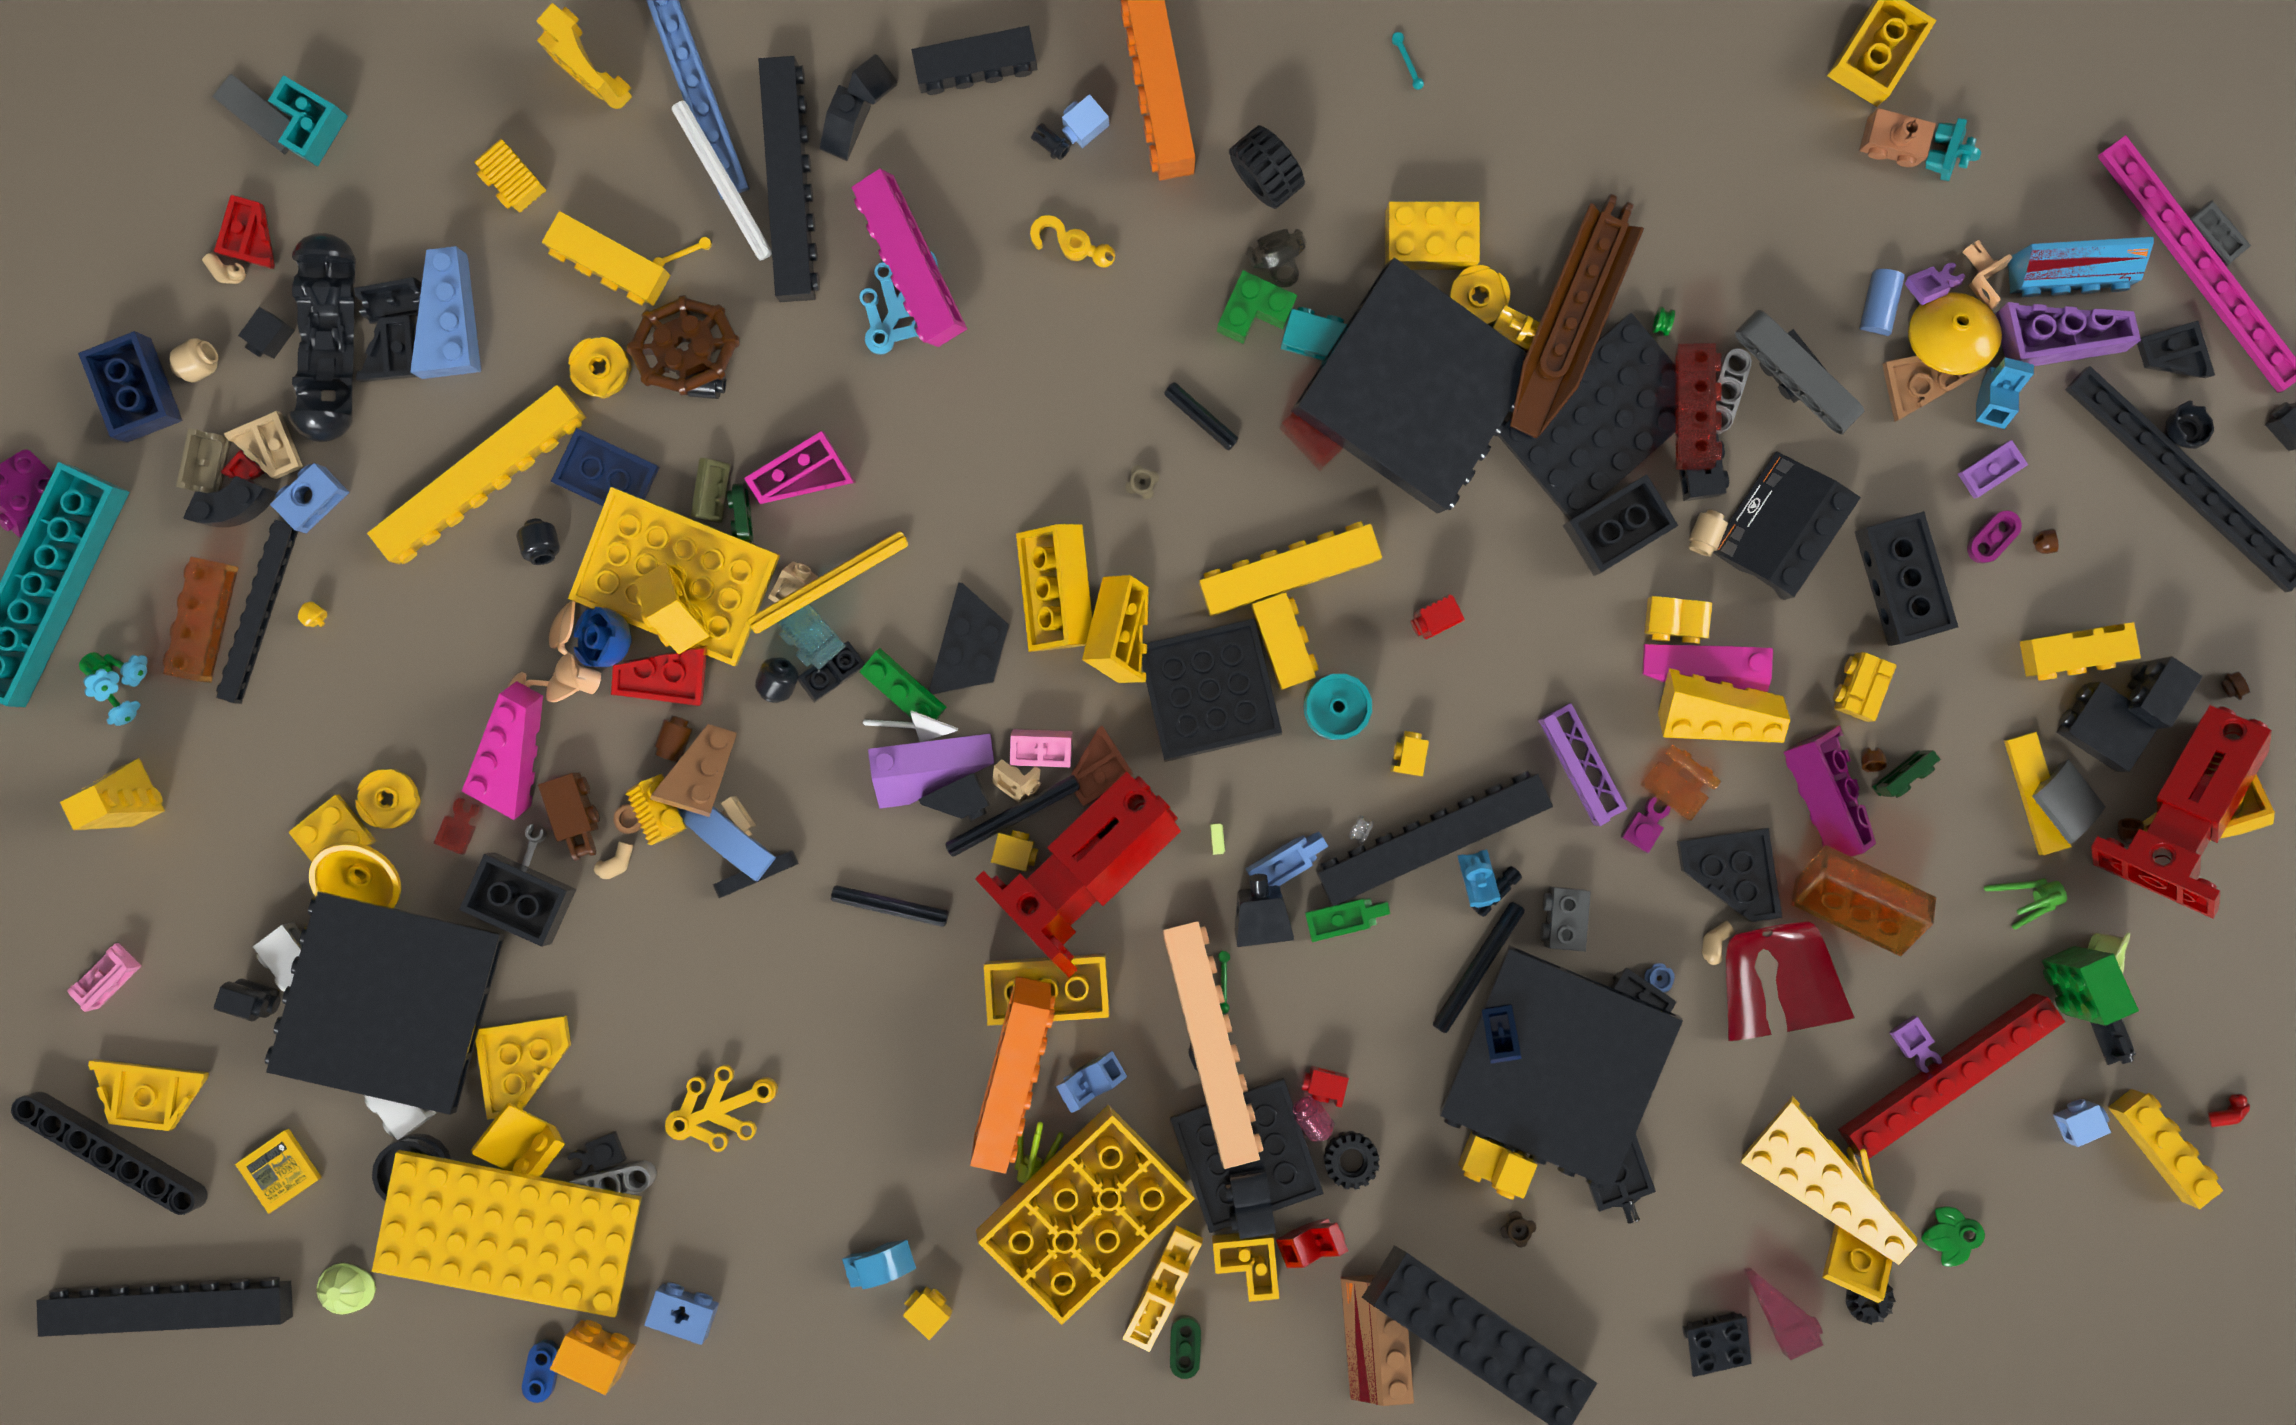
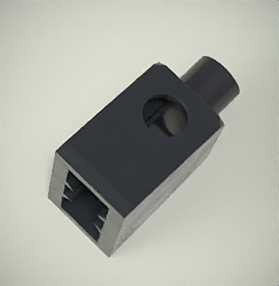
(1261, 914)

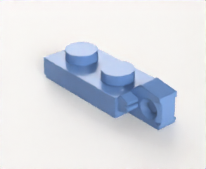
(1289, 859)

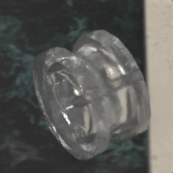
(1360, 829)

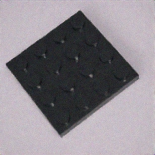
(1210, 690)
(1284, 1154)

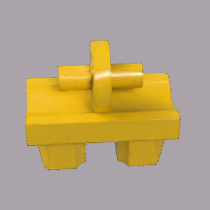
(1516, 327)

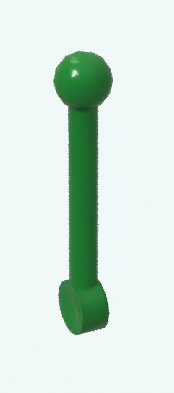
(1224, 957)

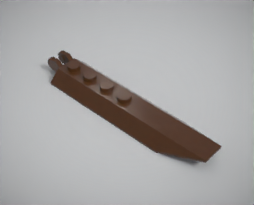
(1574, 316)

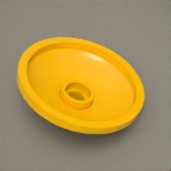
(1952, 346)
(355, 873)

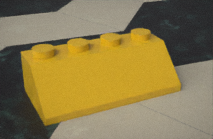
(1054, 586)

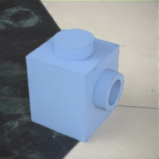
(1084, 121)
(2082, 1122)

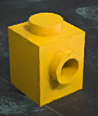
(1014, 850)
(927, 1311)

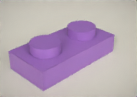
(1992, 469)

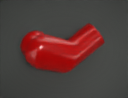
(2234, 1113)

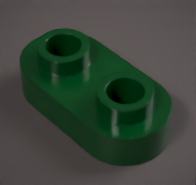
(739, 500)
(1185, 1345)

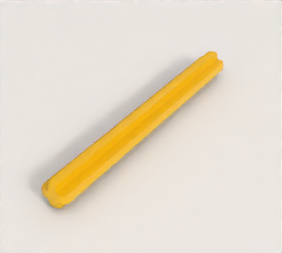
(827, 582)

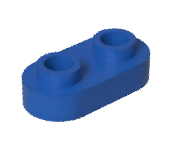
(540, 1372)

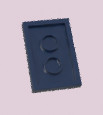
(595, 465)

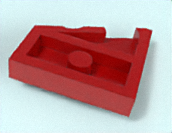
(245, 233)

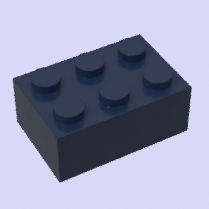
(130, 387)

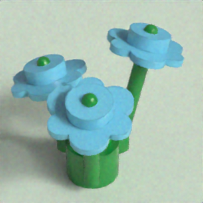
(102, 682)

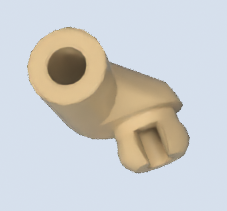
(224, 273)
(615, 865)

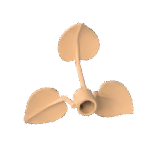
(569, 673)

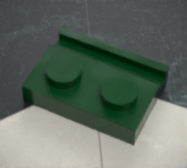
(1898, 780)

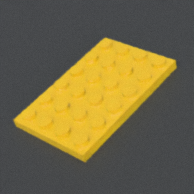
(718, 571)

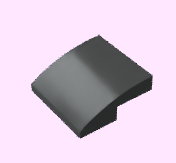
(2068, 801)

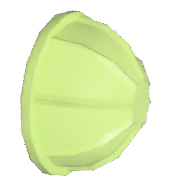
(345, 1288)

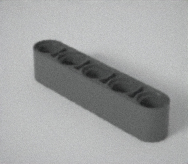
(1799, 372)

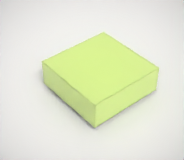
(1217, 838)

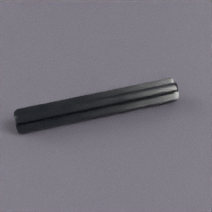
(889, 906)

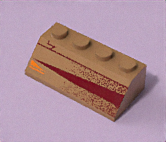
(1374, 1349)

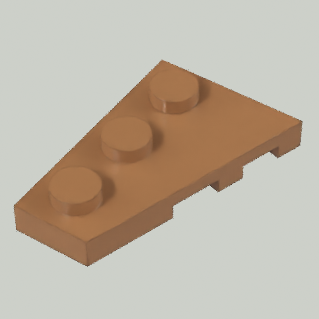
(1915, 384)
(698, 773)

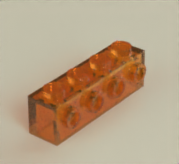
(200, 620)

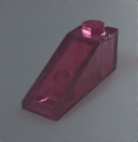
(1791, 1326)

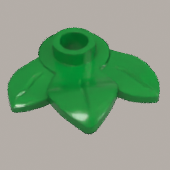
(1948, 1236)

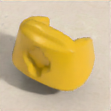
(311, 614)

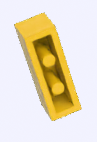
(1284, 640)

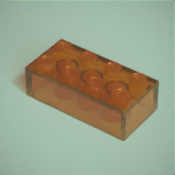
(1864, 901)

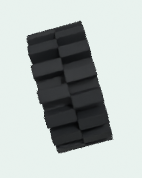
(1351, 1178)

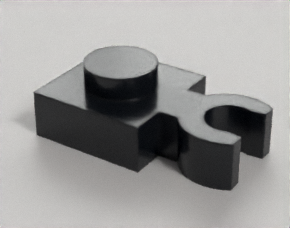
(601, 1153)

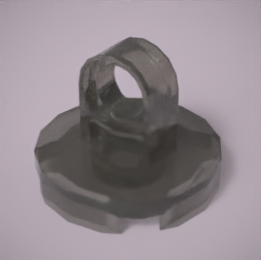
(1277, 251)

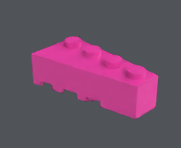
(505, 757)

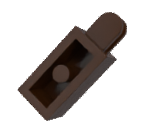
(571, 812)

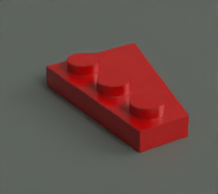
(663, 677)

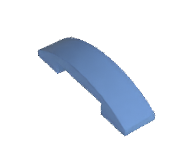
(730, 842)

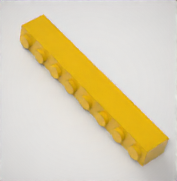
(477, 475)

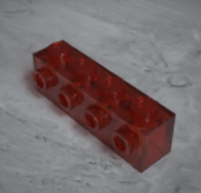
(1696, 406)

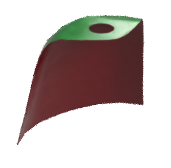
(1804, 981)

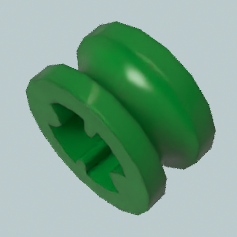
(1663, 321)

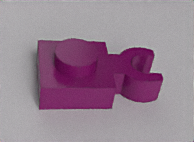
(1643, 829)

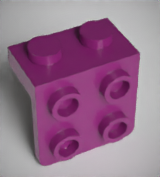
(21, 487)

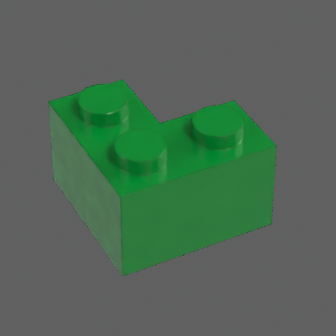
(1252, 300)

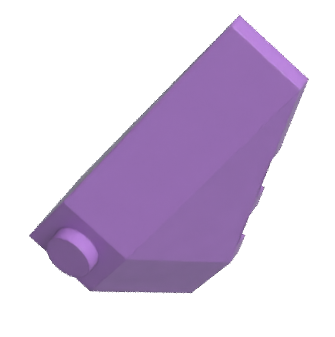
(916, 769)

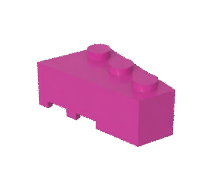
(800, 471)

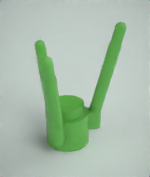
(2046, 897)

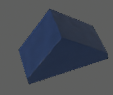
(1501, 1034)

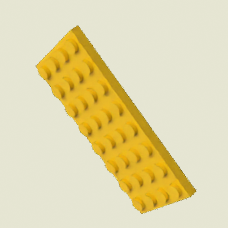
(506, 1233)

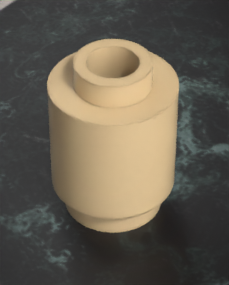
(1707, 532)

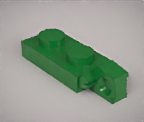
(1344, 918)

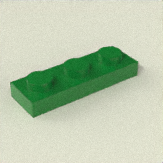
(900, 686)

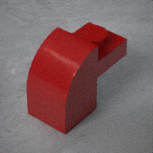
(1311, 1242)

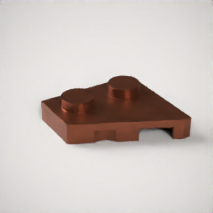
(1099, 767)

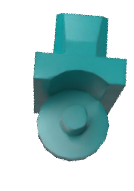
(1953, 136)

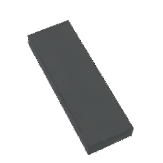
(253, 110)

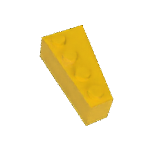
(1720, 711)

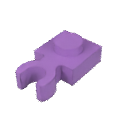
(1931, 284)
(1914, 1041)

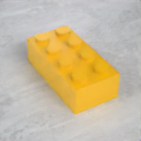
(1077, 997)

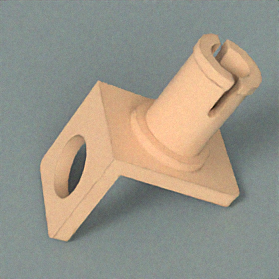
(1986, 268)

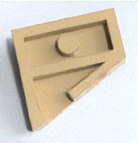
(268, 444)

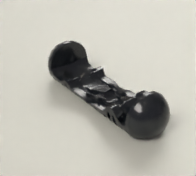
(326, 330)

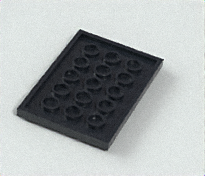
(1607, 424)

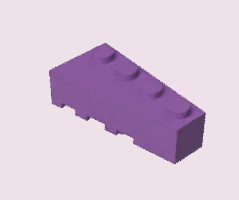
(2064, 334)

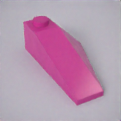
(1736, 665)

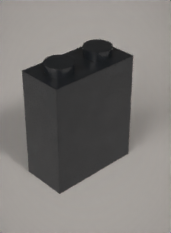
(2105, 727)

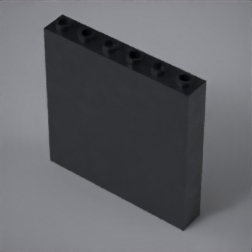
(1415, 387)
(384, 1003)
(1581, 1073)

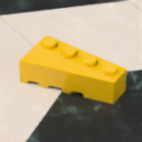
(115, 800)

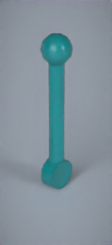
(1397, 39)

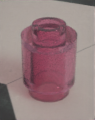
(1313, 1119)

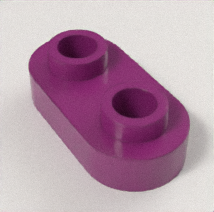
(1994, 539)

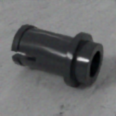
(1052, 143)

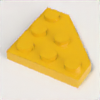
(519, 1059)

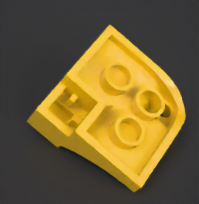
(565, 48)

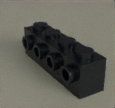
(974, 60)

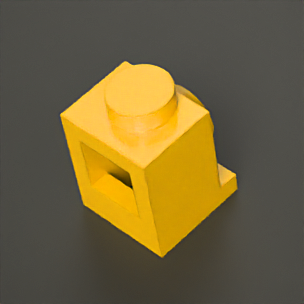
(1410, 754)

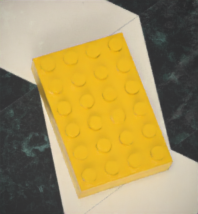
(1084, 1214)

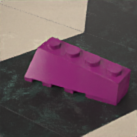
(1831, 792)

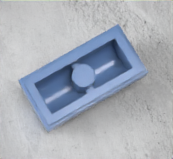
(1882, 301)

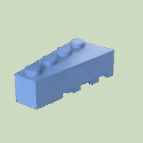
(446, 317)

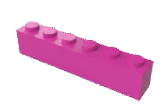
(908, 258)

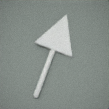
(926, 727)

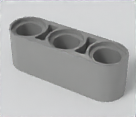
(1735, 382)
(622, 1175)

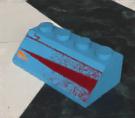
(2079, 265)

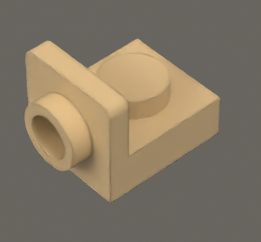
(791, 579)
(1014, 783)
(738, 815)

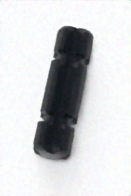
(1510, 876)

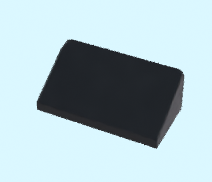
(871, 80)

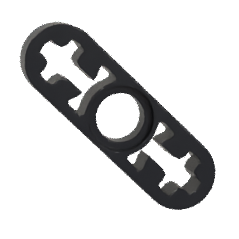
(742, 880)

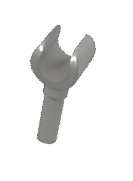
(532, 844)

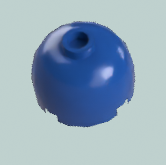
(602, 637)

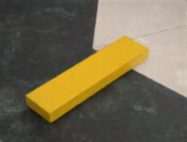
(2030, 770)

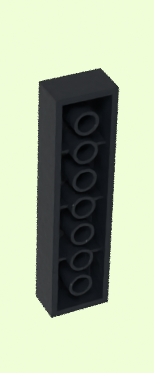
(1478, 1339)

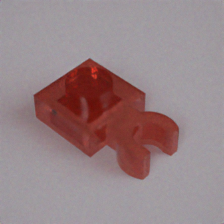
(456, 831)

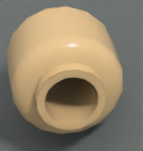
(193, 360)

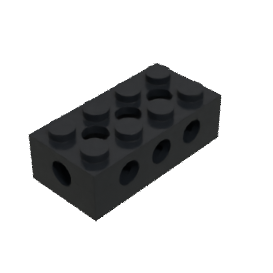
(1926, 581)

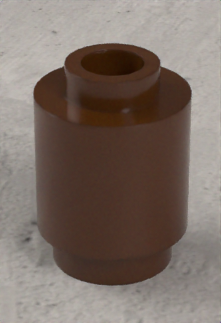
(673, 738)

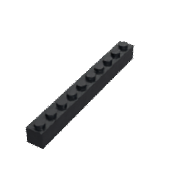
(257, 612)

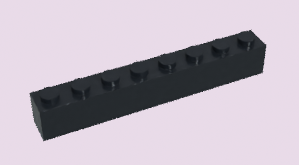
(787, 179)
(1434, 838)
(164, 1307)

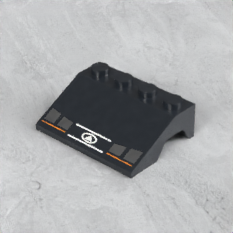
(1785, 524)

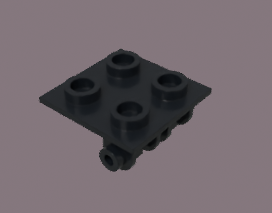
(1718, 1344)

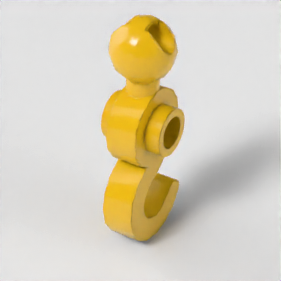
(1074, 243)

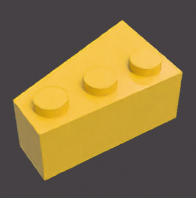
(2079, 650)

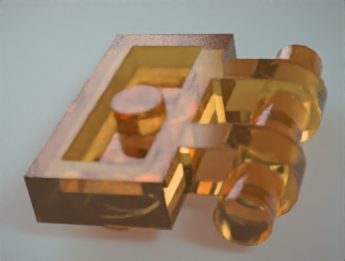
(1676, 791)

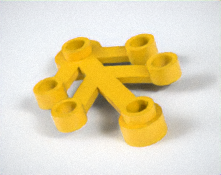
(715, 1110)

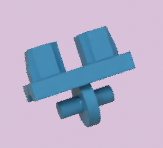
(1479, 879)

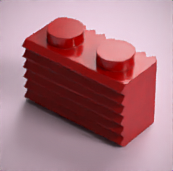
(1437, 617)

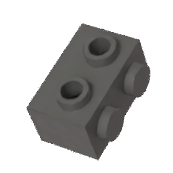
(1566, 918)

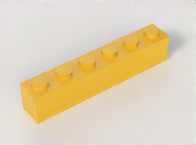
(1290, 569)

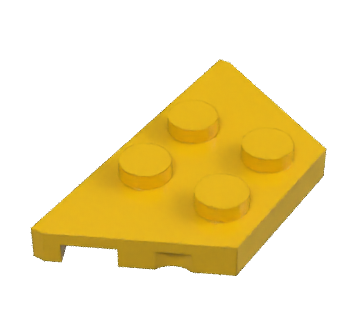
(145, 1094)

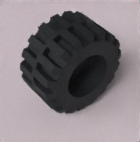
(1267, 166)

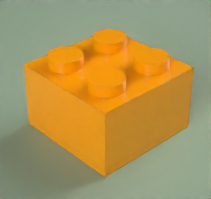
(593, 1356)

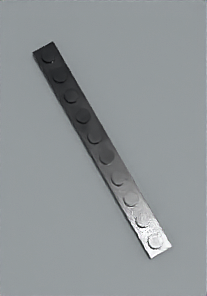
(2185, 477)

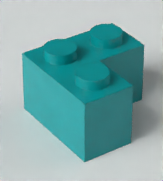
(313, 120)

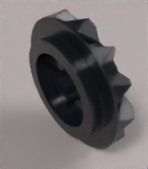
(1866, 1313)

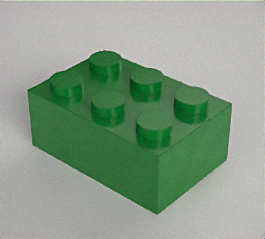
(2089, 985)

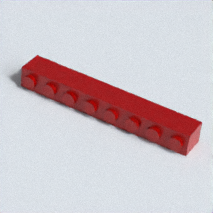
(1956, 1074)

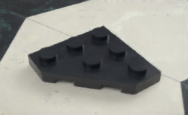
(1735, 870)

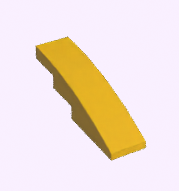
(1162, 1288)

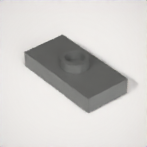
(2219, 232)

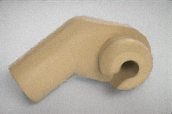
(1713, 942)

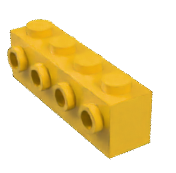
(606, 259)
(2165, 1148)

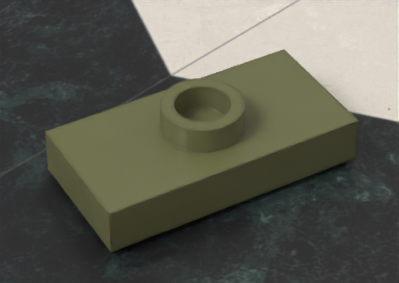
(710, 490)

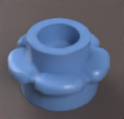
(1667, 977)

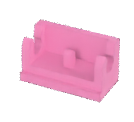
(1040, 748)
(104, 978)

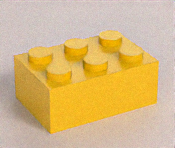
(1881, 49)
(1433, 234)

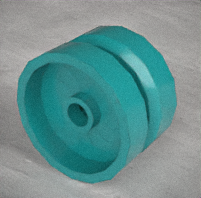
(1320, 711)

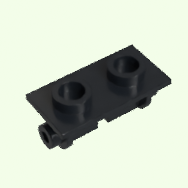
(2114, 1042)

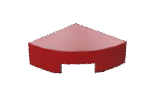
(243, 467)

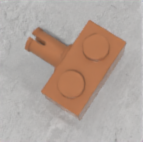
(1897, 137)

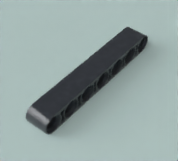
(95, 1152)

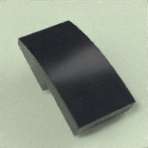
(835, 672)

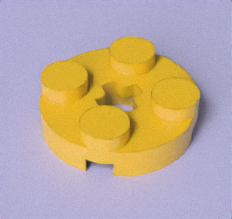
(1487, 281)
(582, 368)
(370, 796)

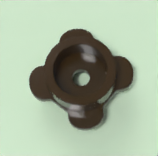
(1527, 1228)

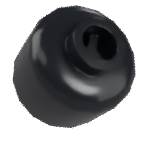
(538, 541)
(776, 680)

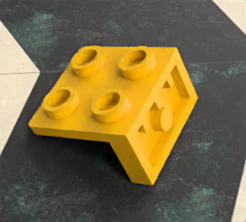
(519, 1142)

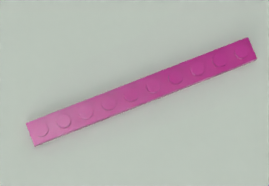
(2200, 263)

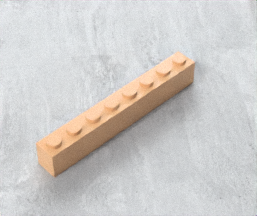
(1211, 1045)

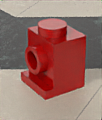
(1325, 1085)

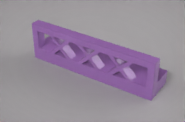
(1575, 771)

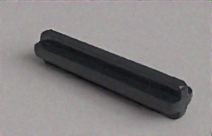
(1201, 416)

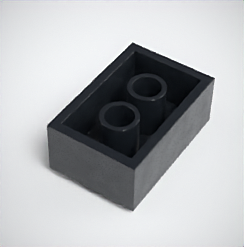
(1620, 525)
(517, 899)

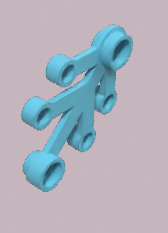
(895, 312)

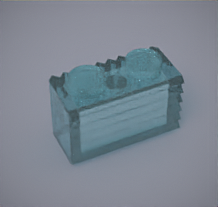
(811, 636)

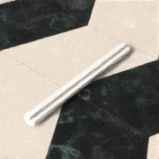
(722, 180)

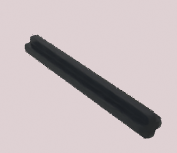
(1013, 815)
(1478, 967)

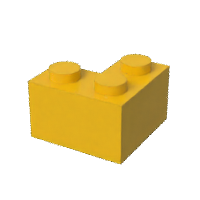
(669, 610)
(1505, 1169)
(1250, 1255)

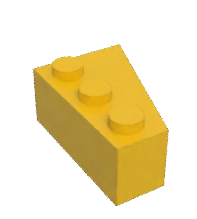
(1117, 629)

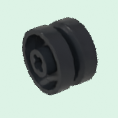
(414, 1143)

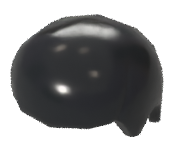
(2189, 426)

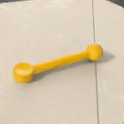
(704, 243)

